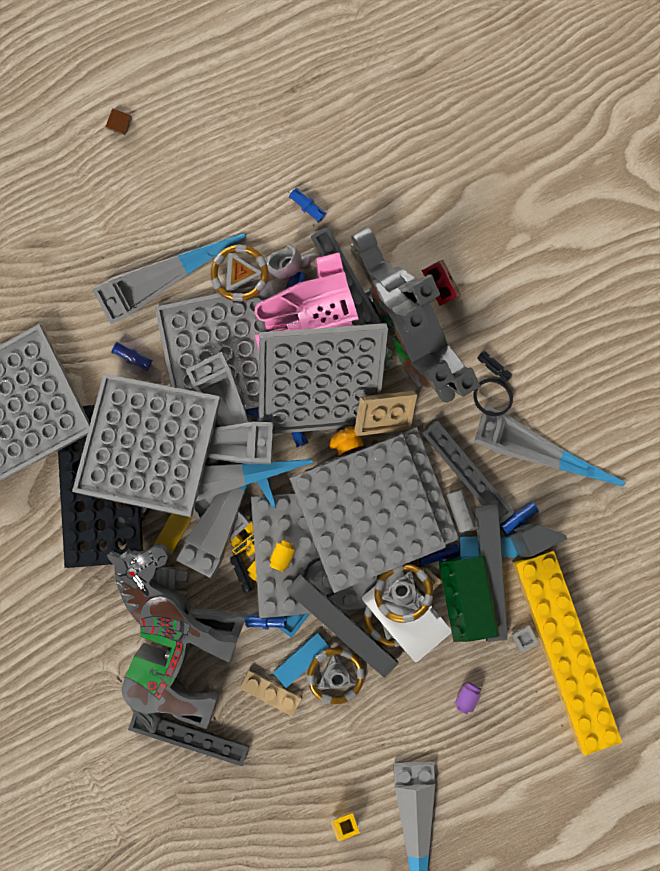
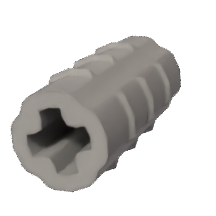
(461, 510)

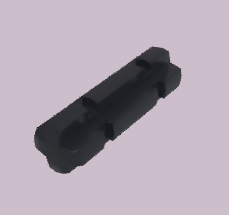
(494, 366)
(242, 573)

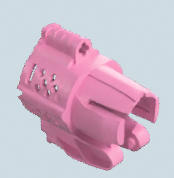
(296, 305)

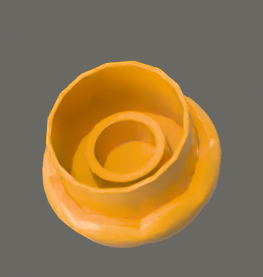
(346, 441)

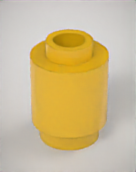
(282, 555)

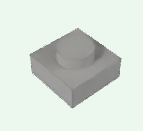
(524, 638)

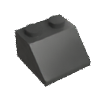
(534, 539)

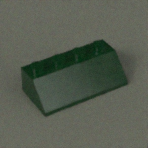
(469, 598)

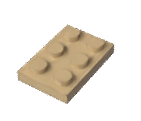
(385, 413)

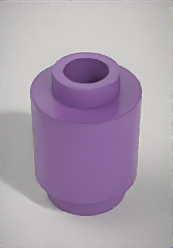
(468, 698)

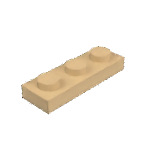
(270, 692)

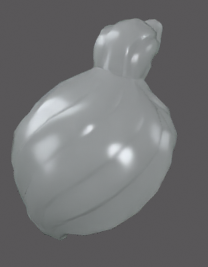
(288, 263)

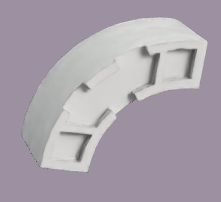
(416, 636)

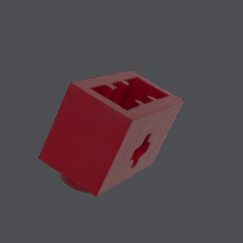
(443, 280)

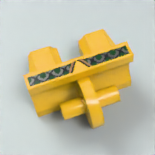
(240, 544)

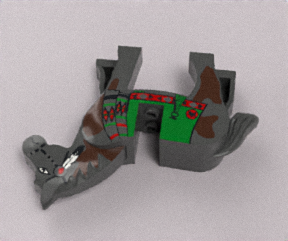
(406, 307)
(173, 622)

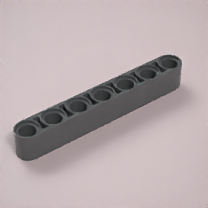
(490, 546)
(342, 625)

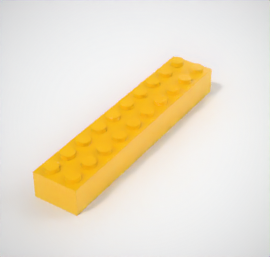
(567, 652)

